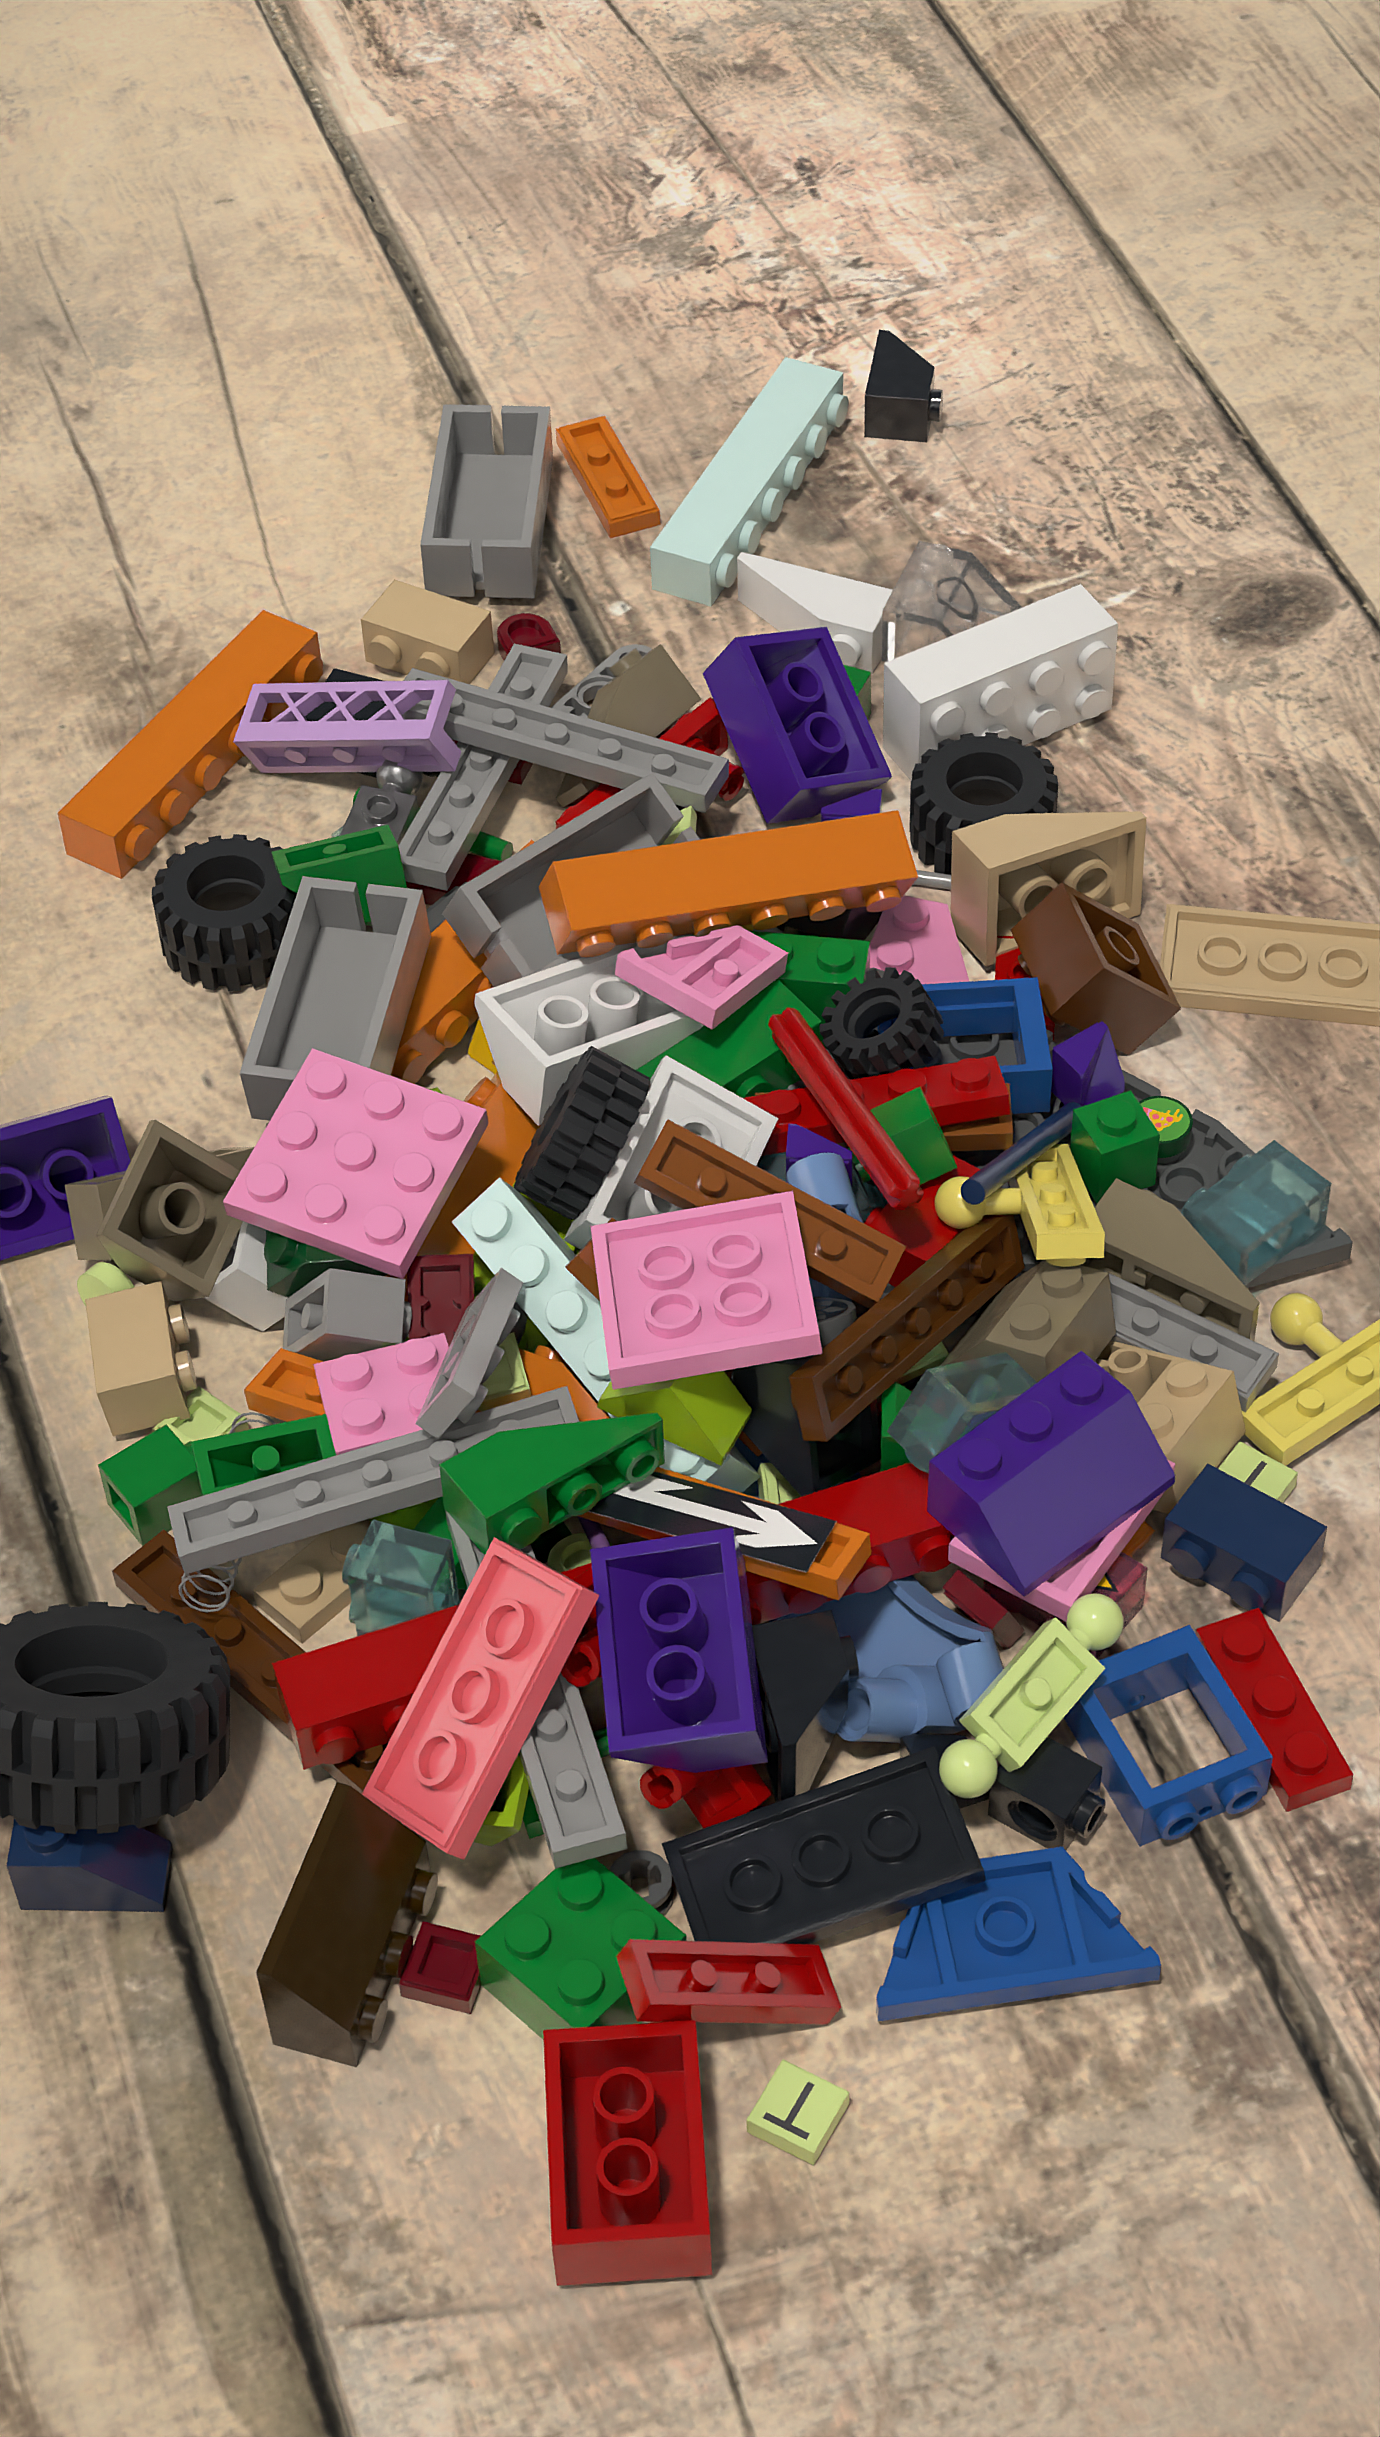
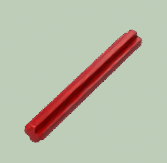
(846, 1109)

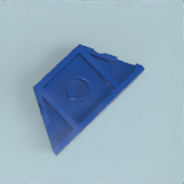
(1011, 1939)

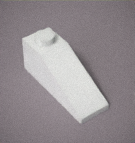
(806, 599)

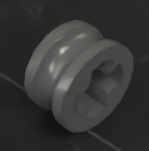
(651, 1866)

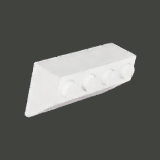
(553, 1016)

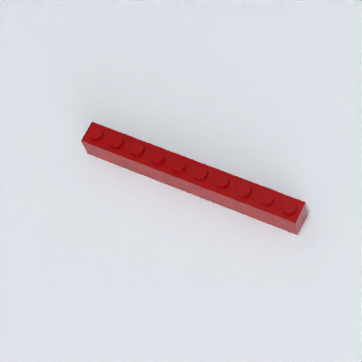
(358, 1688)

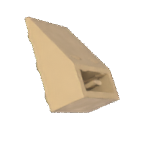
(1187, 1406)

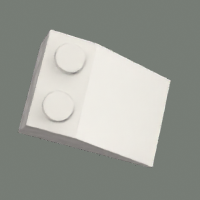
(692, 1103)

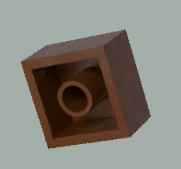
(1094, 968)

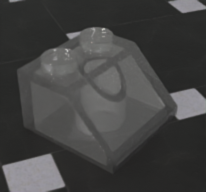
(939, 597)

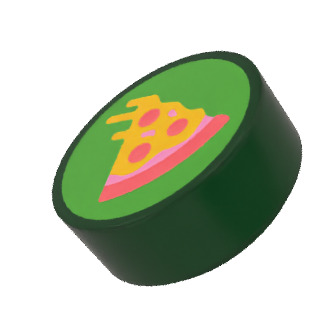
(1172, 1122)

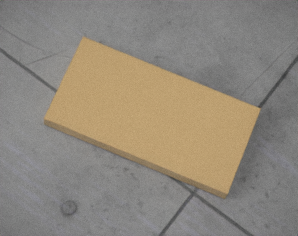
(1273, 964)

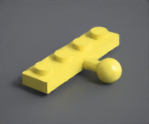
(1051, 1205)
(1321, 1395)

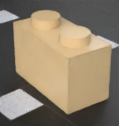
(427, 633)
(139, 1358)

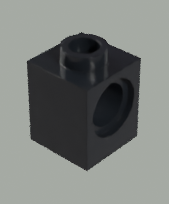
(1049, 1796)

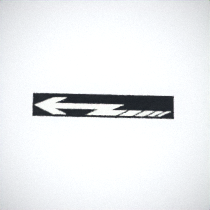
(687, 1507)

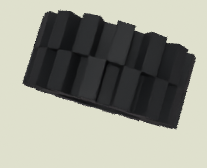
(868, 1007)

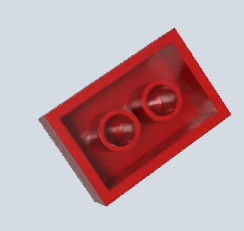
(626, 2153)

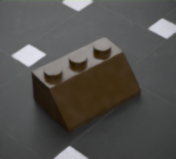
(345, 1930)

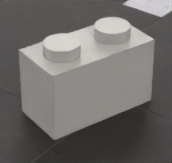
(346, 1315)

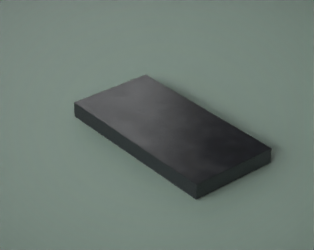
(827, 1857)

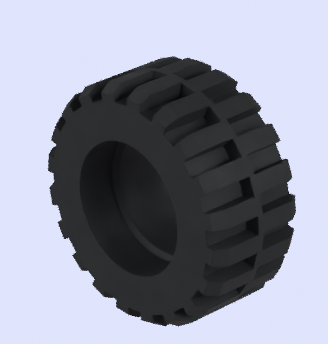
(109, 1716)

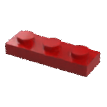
(1254, 1666)
(727, 1982)

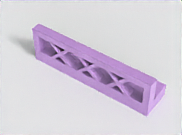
(340, 740)

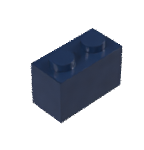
(1243, 1542)

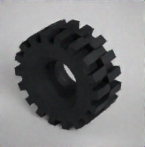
(582, 1133)

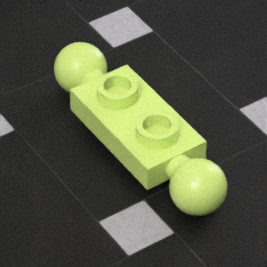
(1031, 1695)

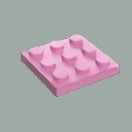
(356, 1163)
(704, 1290)

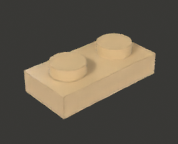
(310, 1585)

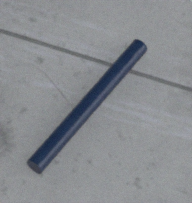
(1019, 1155)

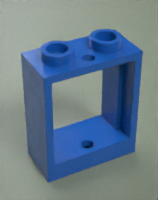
(1001, 1008)
(1146, 1676)

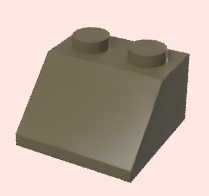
(171, 1215)
(1043, 1319)

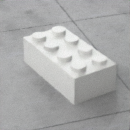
(1003, 677)

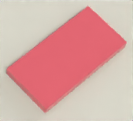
(479, 1697)

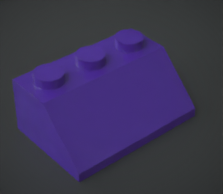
(795, 722)
(45, 1155)
(1049, 1474)
(679, 1653)

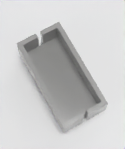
(487, 507)
(504, 908)
(336, 985)

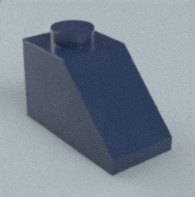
(89, 1869)

